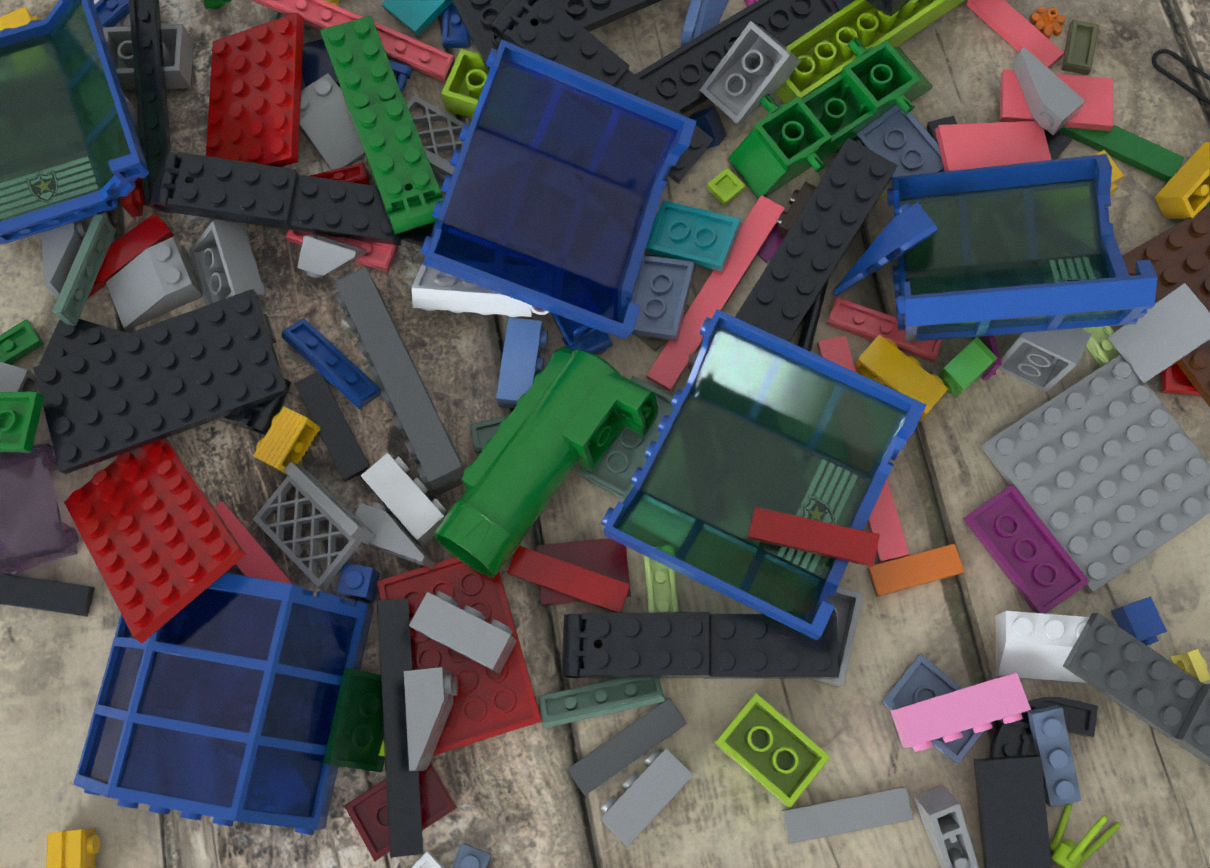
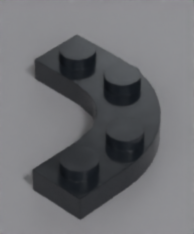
(1015, 737)

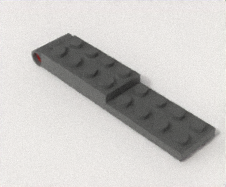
(1143, 684)

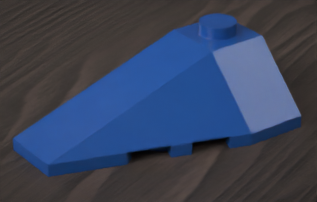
(899, 236)

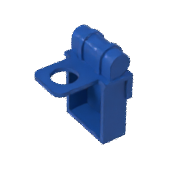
(581, 336)

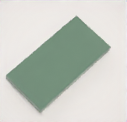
(627, 451)

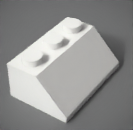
(1036, 645)

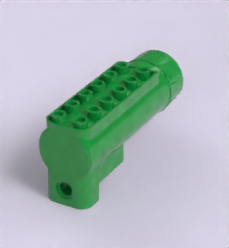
(560, 422)

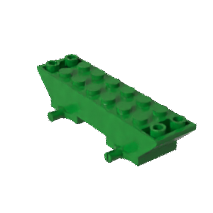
(812, 128)

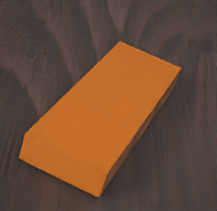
(915, 570)

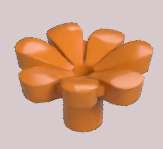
(1048, 21)

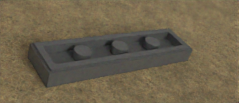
(626, 746)

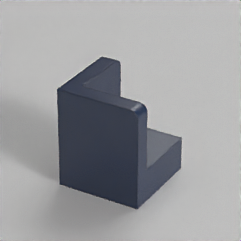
(710, 123)

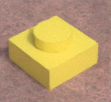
(1193, 664)

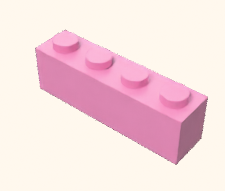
(959, 711)

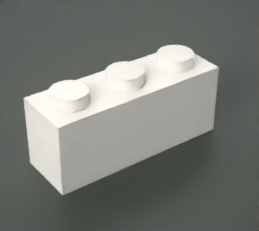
(405, 497)

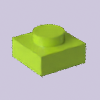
(725, 187)

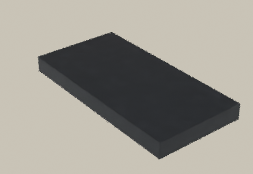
(1012, 812)

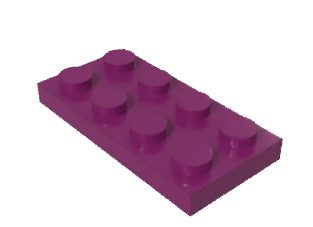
(1026, 550)

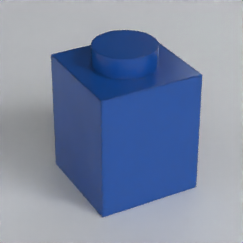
(358, 582)
(1140, 620)

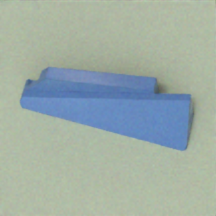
(701, 17)

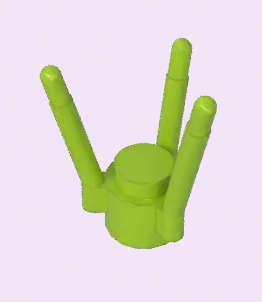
(1073, 855)

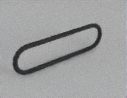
(1176, 79)

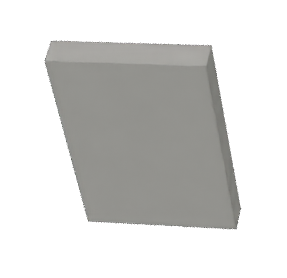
(1164, 334)

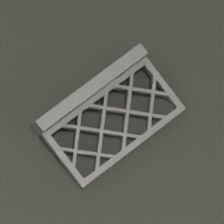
(439, 165)
(331, 508)

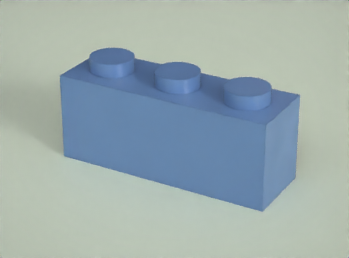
(520, 359)

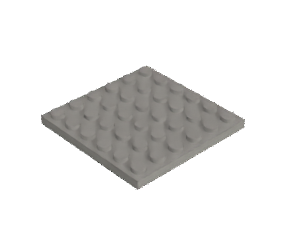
(1105, 471)

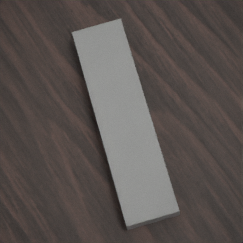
(847, 815)

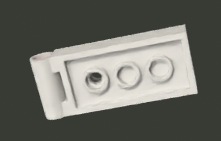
(442, 291)

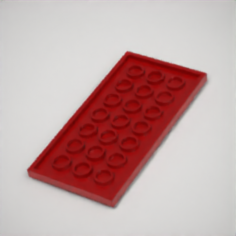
(152, 535)

